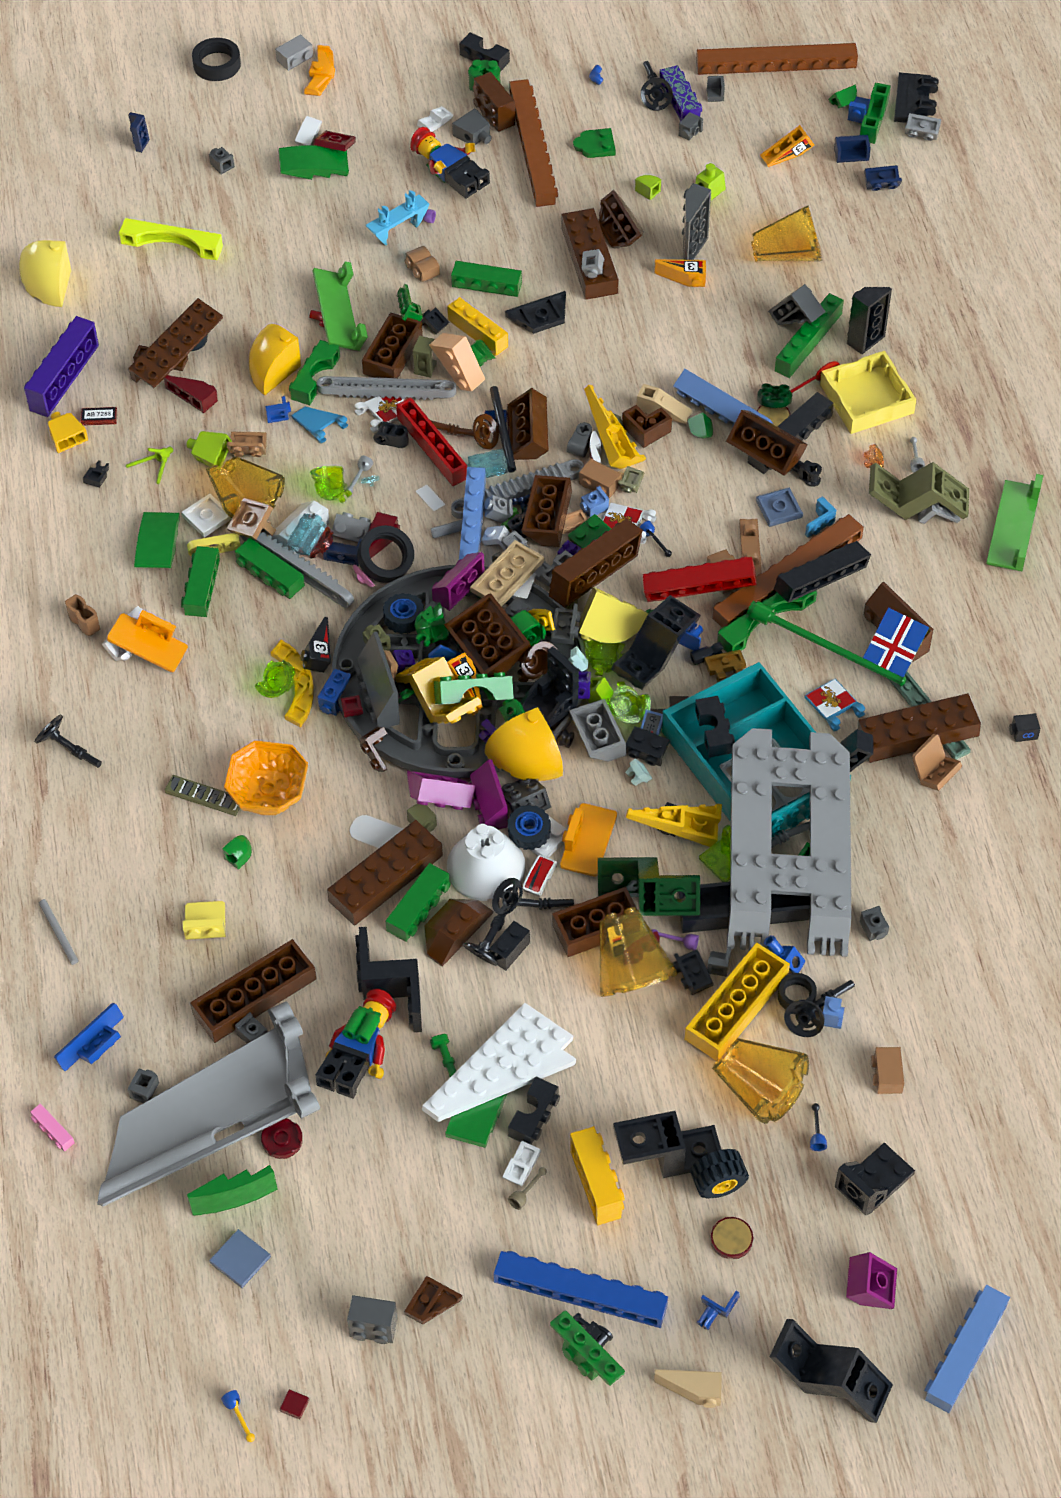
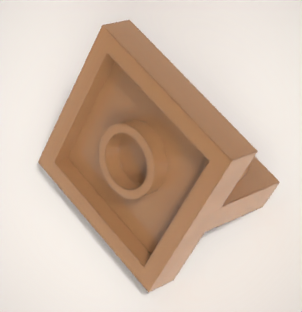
(251, 519)

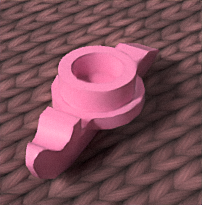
(362, 577)

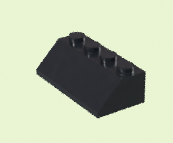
(868, 317)

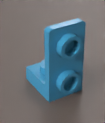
(826, 517)

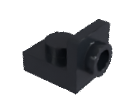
(435, 320)

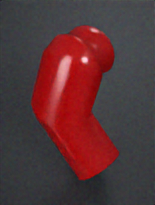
(317, 316)

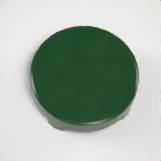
(774, 396)

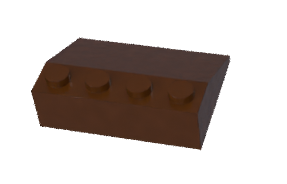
(488, 636)

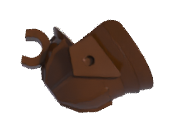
(534, 661)

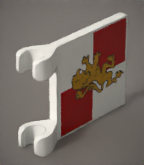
(382, 408)
(617, 513)

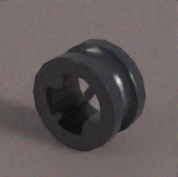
(566, 738)

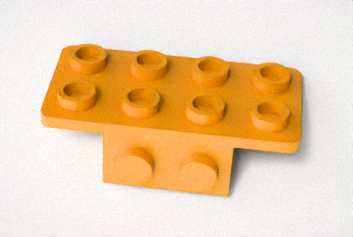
(149, 639)
(587, 838)

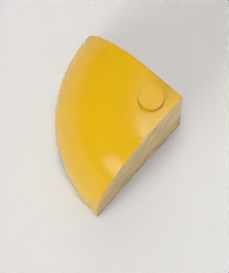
(273, 357)
(526, 748)

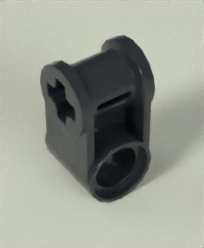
(393, 435)

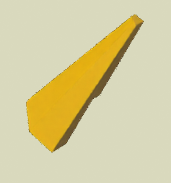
(612, 434)
(691, 823)

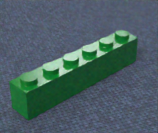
(808, 337)

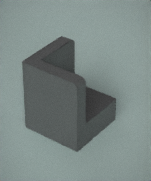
(715, 88)
(719, 962)

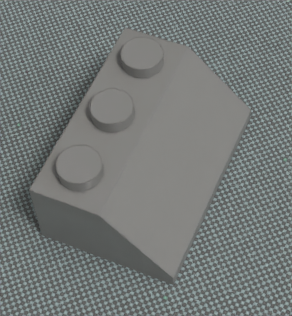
(599, 731)

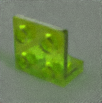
(718, 856)

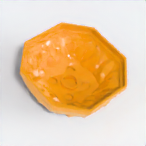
(266, 777)

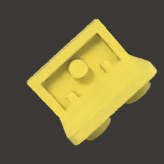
(204, 920)

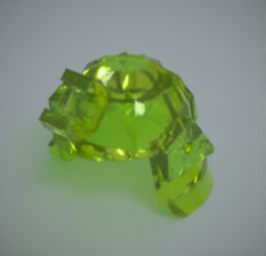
(330, 483)
(603, 655)
(277, 679)
(627, 704)

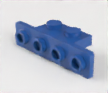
(92, 1040)

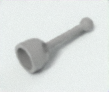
(916, 463)
(364, 464)

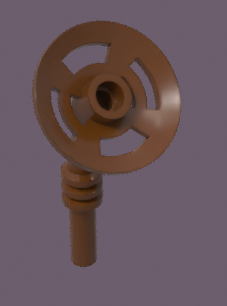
(477, 433)

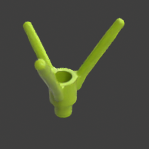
(161, 456)

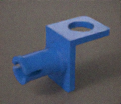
(691, 639)
(785, 952)
(714, 1309)

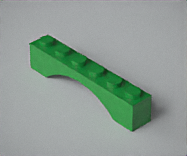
(736, 634)

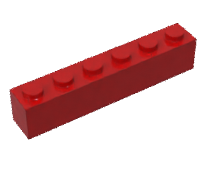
(431, 441)
(699, 579)

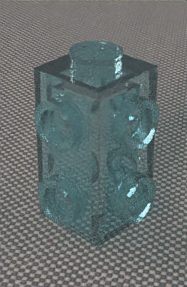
(493, 462)
(306, 534)

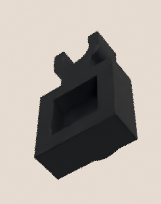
(97, 475)

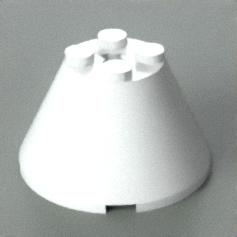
(483, 862)

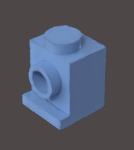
(594, 502)
(833, 1012)

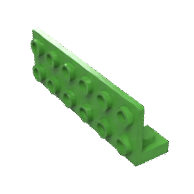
(337, 309)
(1014, 524)

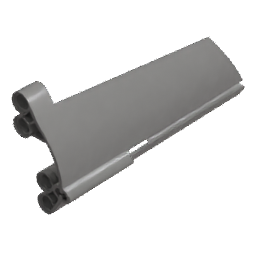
(177, 1127)

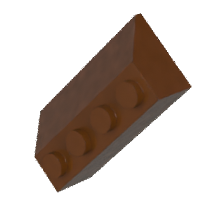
(528, 425)
(766, 442)
(547, 510)
(886, 598)

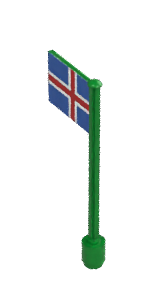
(886, 655)

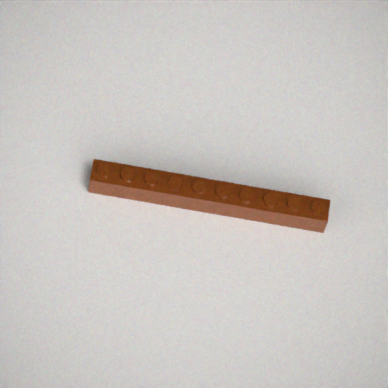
(776, 58)
(532, 143)
(843, 532)

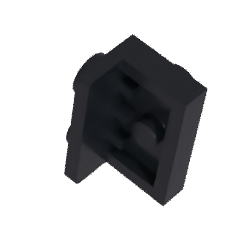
(646, 746)
(694, 972)

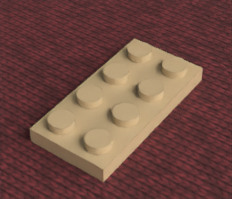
(508, 573)

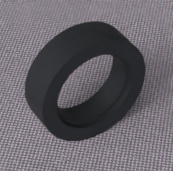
(220, 72)
(398, 537)

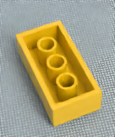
(596, 1175)

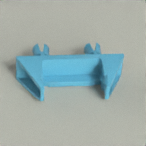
(413, 207)

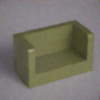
(422, 357)

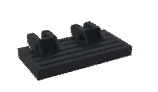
(914, 96)

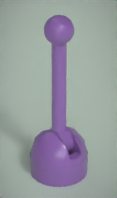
(429, 216)
(690, 941)

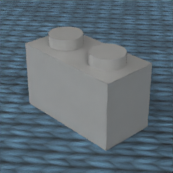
(294, 52)

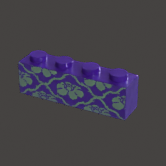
(683, 98)

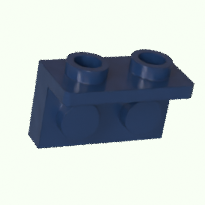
(139, 131)

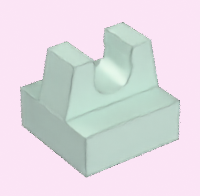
(578, 659)
(640, 772)

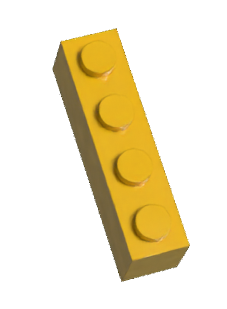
(477, 325)

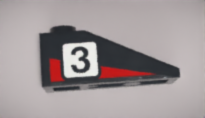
(317, 652)

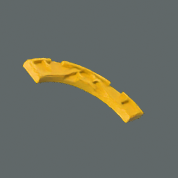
(303, 683)

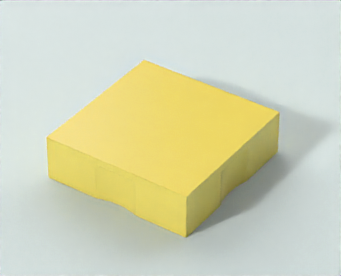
(867, 392)

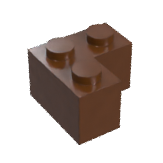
(644, 427)

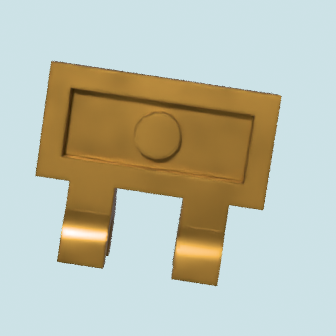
(723, 663)

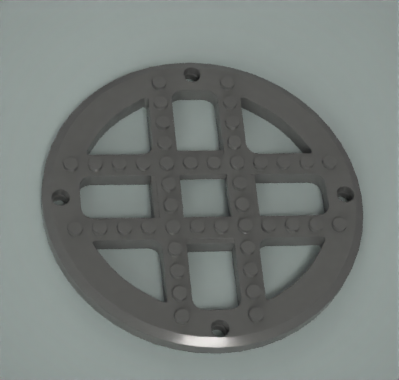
(426, 753)

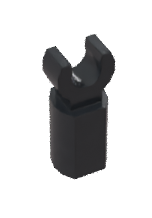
(698, 655)

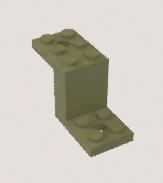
(919, 491)

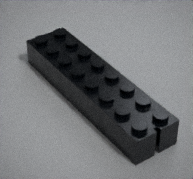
(716, 908)

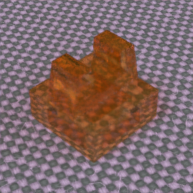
(873, 455)

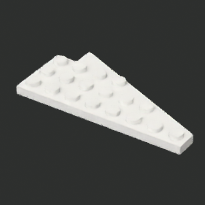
(511, 1058)

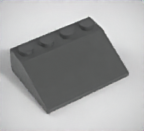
(695, 220)
(378, 684)

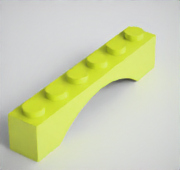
(139, 232)

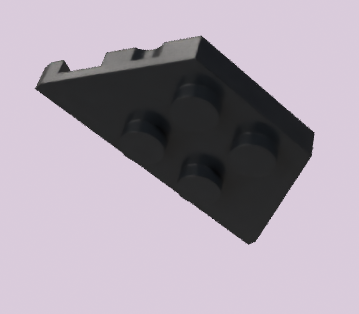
(540, 313)

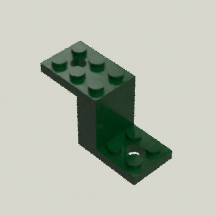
(653, 890)

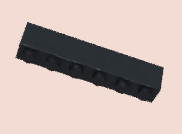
(802, 422)
(822, 571)

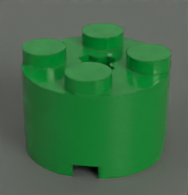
(480, 68)
(529, 627)

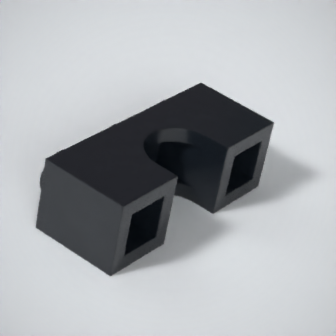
(472, 49)
(711, 712)
(528, 1126)

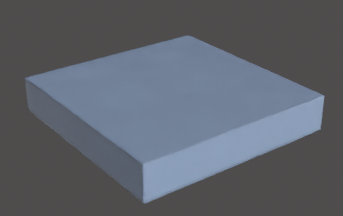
(779, 507)
(240, 1258)

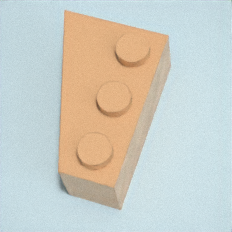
(458, 360)

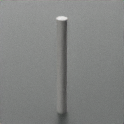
(58, 932)

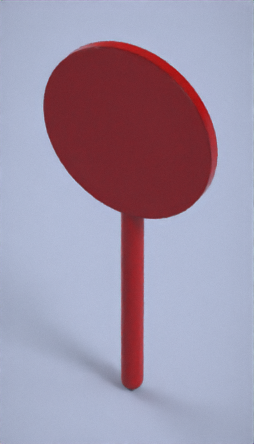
(817, 376)

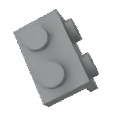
(922, 127)
(350, 528)

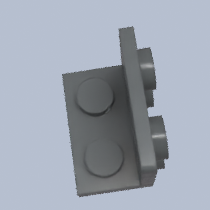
(526, 793)

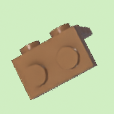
(248, 443)
(932, 764)

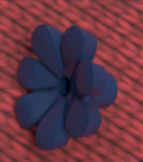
(522, 501)

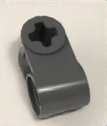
(580, 440)

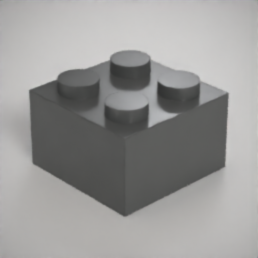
(372, 1319)

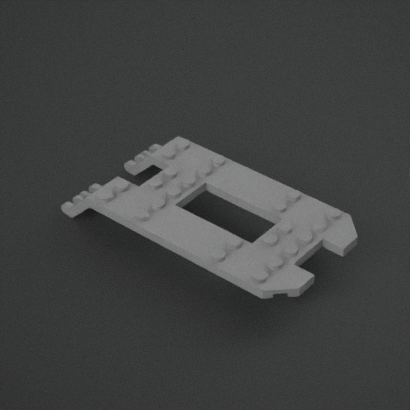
(759, 873)

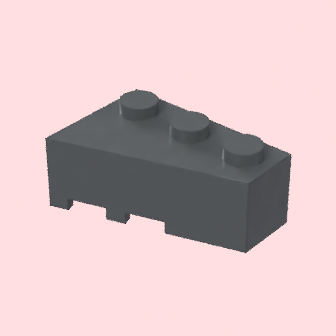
(797, 307)

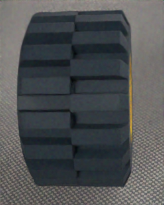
(719, 1173)

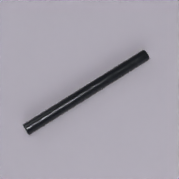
(502, 427)

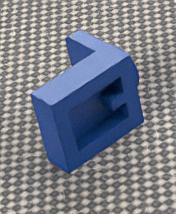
(278, 412)

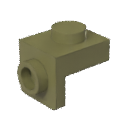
(631, 480)

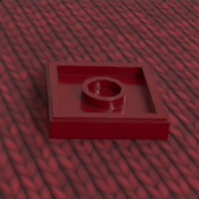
(335, 140)

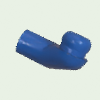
(595, 76)

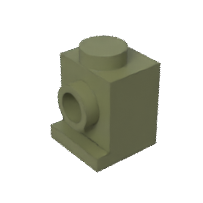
(385, 639)

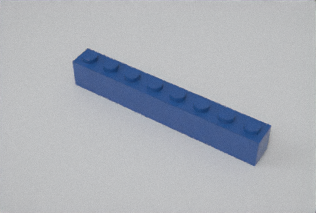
(581, 1289)

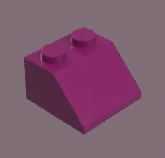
(871, 1281)

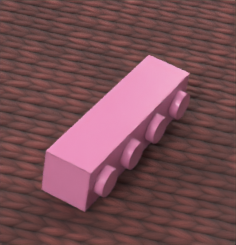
(51, 1127)

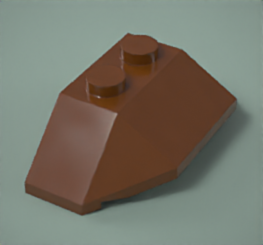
(618, 221)
(452, 927)

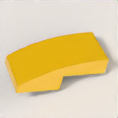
(544, 617)

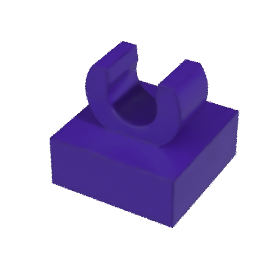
(569, 547)
(490, 729)

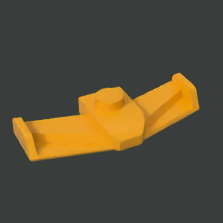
(321, 71)

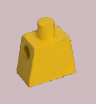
(66, 431)

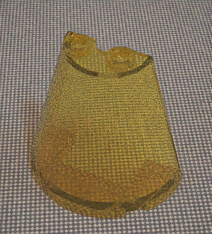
(788, 239)
(244, 480)
(630, 954)
(763, 1077)

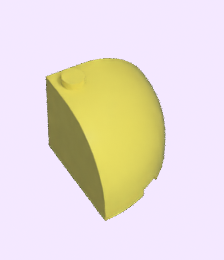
(45, 271)
(609, 619)

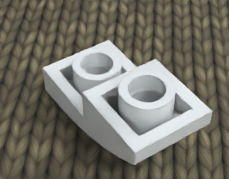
(308, 131)

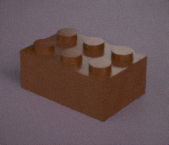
(494, 102)

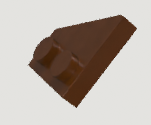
(431, 1300)

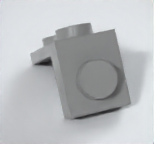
(937, 509)

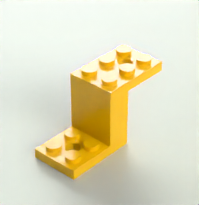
(422, 678)

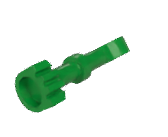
(441, 1041)

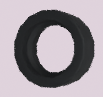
(796, 979)

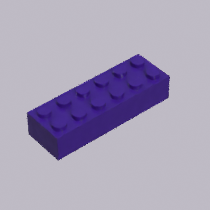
(61, 366)

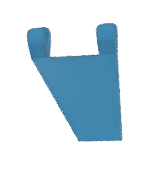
(316, 420)

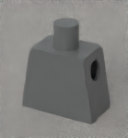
(472, 128)

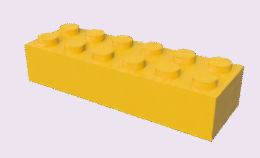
(736, 1002)

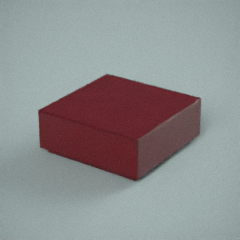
(351, 706)
(294, 1404)

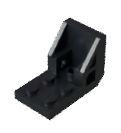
(554, 691)
(874, 1179)

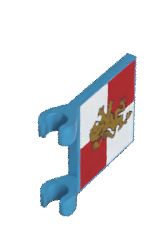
(832, 701)

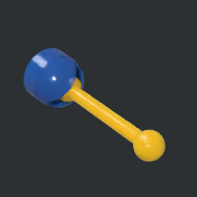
(231, 1401)

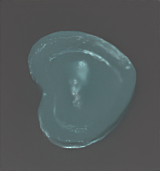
(370, 479)

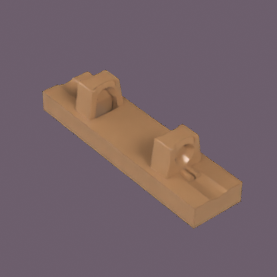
(750, 541)

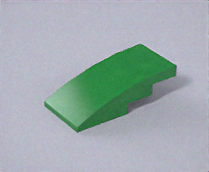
(312, 160)
(157, 540)
(476, 1123)
(227, 1194)

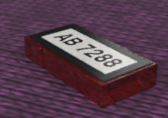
(99, 416)

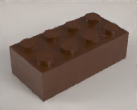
(391, 347)
(580, 924)

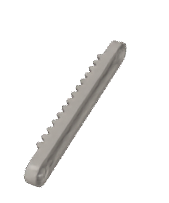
(386, 387)
(522, 486)
(312, 576)

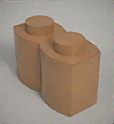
(422, 263)
(82, 615)

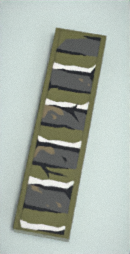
(201, 795)

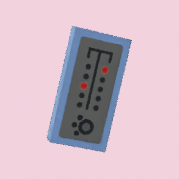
(652, 722)

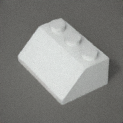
(285, 529)

